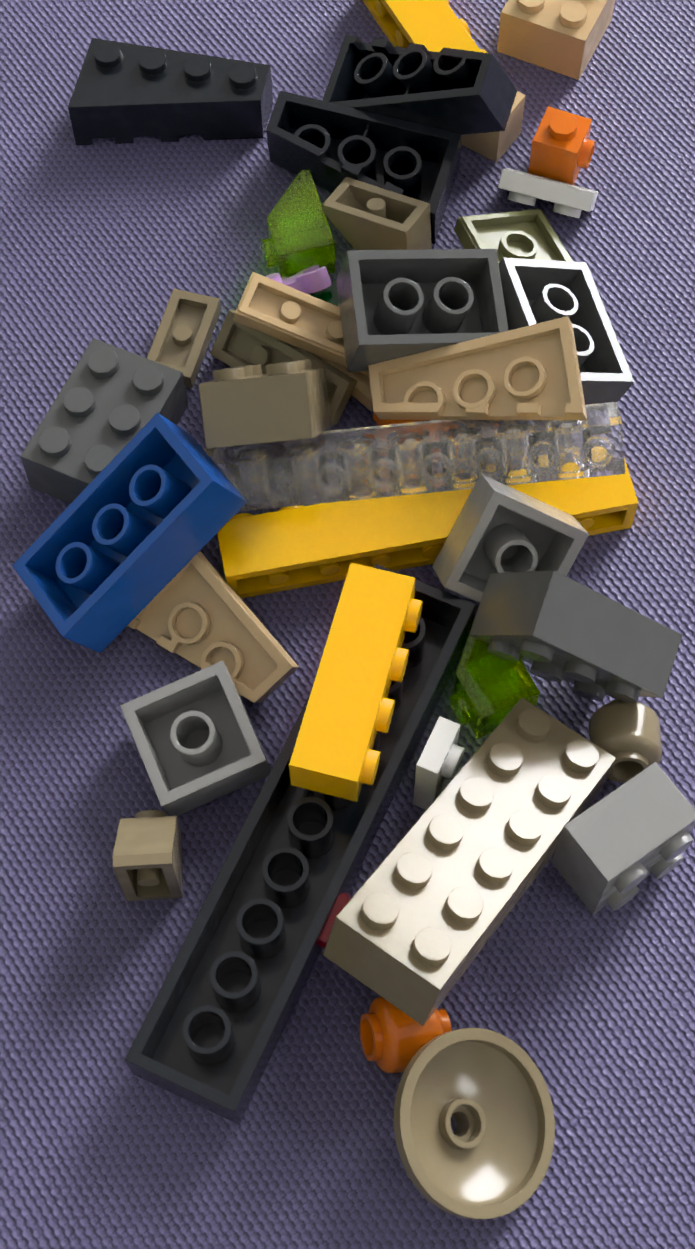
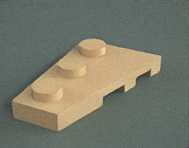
(210, 624)

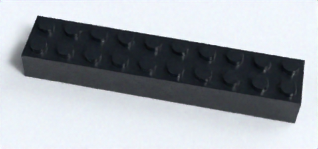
(275, 891)

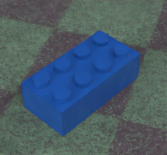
(128, 534)

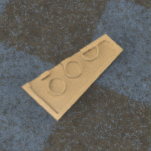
(493, 377)

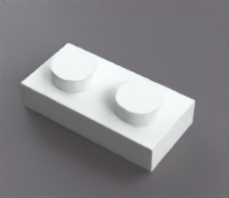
(566, 197)
(437, 763)

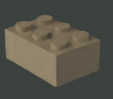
(264, 408)

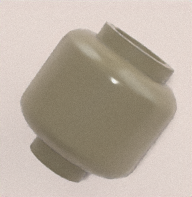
(628, 734)

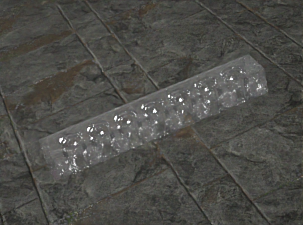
(423, 458)

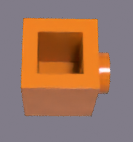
(561, 146)

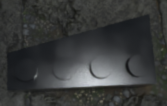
(436, 89)
(167, 94)
(365, 147)

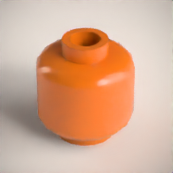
(394, 1037)

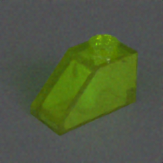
(298, 230)
(488, 688)

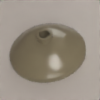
(500, 1118)

